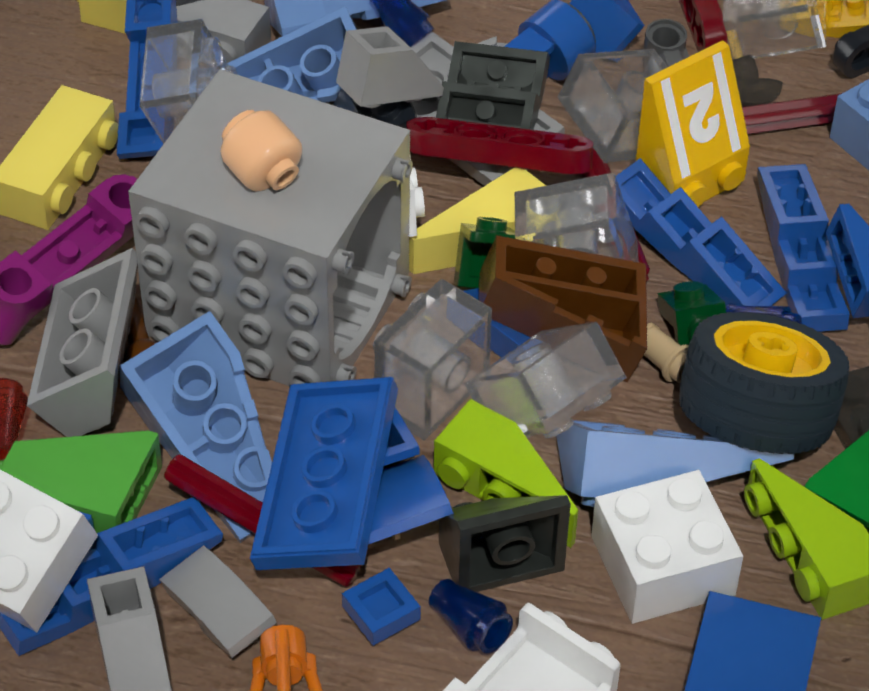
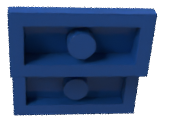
(408, 498)

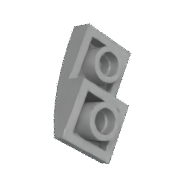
(218, 601)

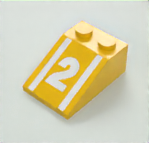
(695, 125)

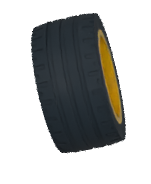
(763, 382)

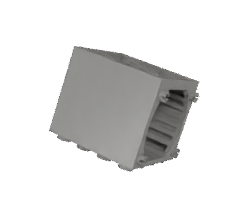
(284, 270)

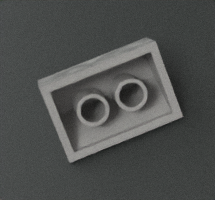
(84, 346)

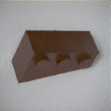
(557, 287)

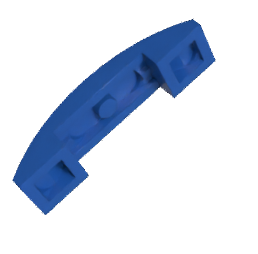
(135, 132)

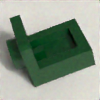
(474, 247)
(688, 306)

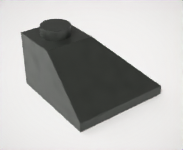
(505, 540)

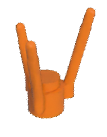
(284, 660)

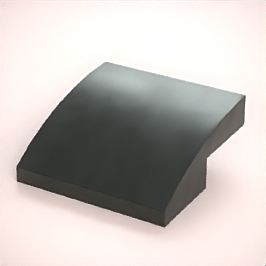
(494, 85)

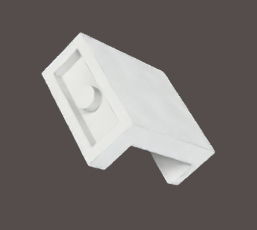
(545, 658)

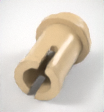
(665, 353)

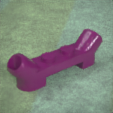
(70, 248)

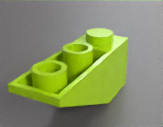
(494, 460)
(816, 539)

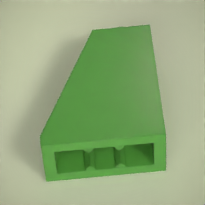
(91, 473)

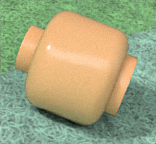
(261, 150)

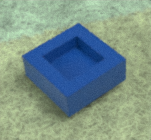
(381, 606)

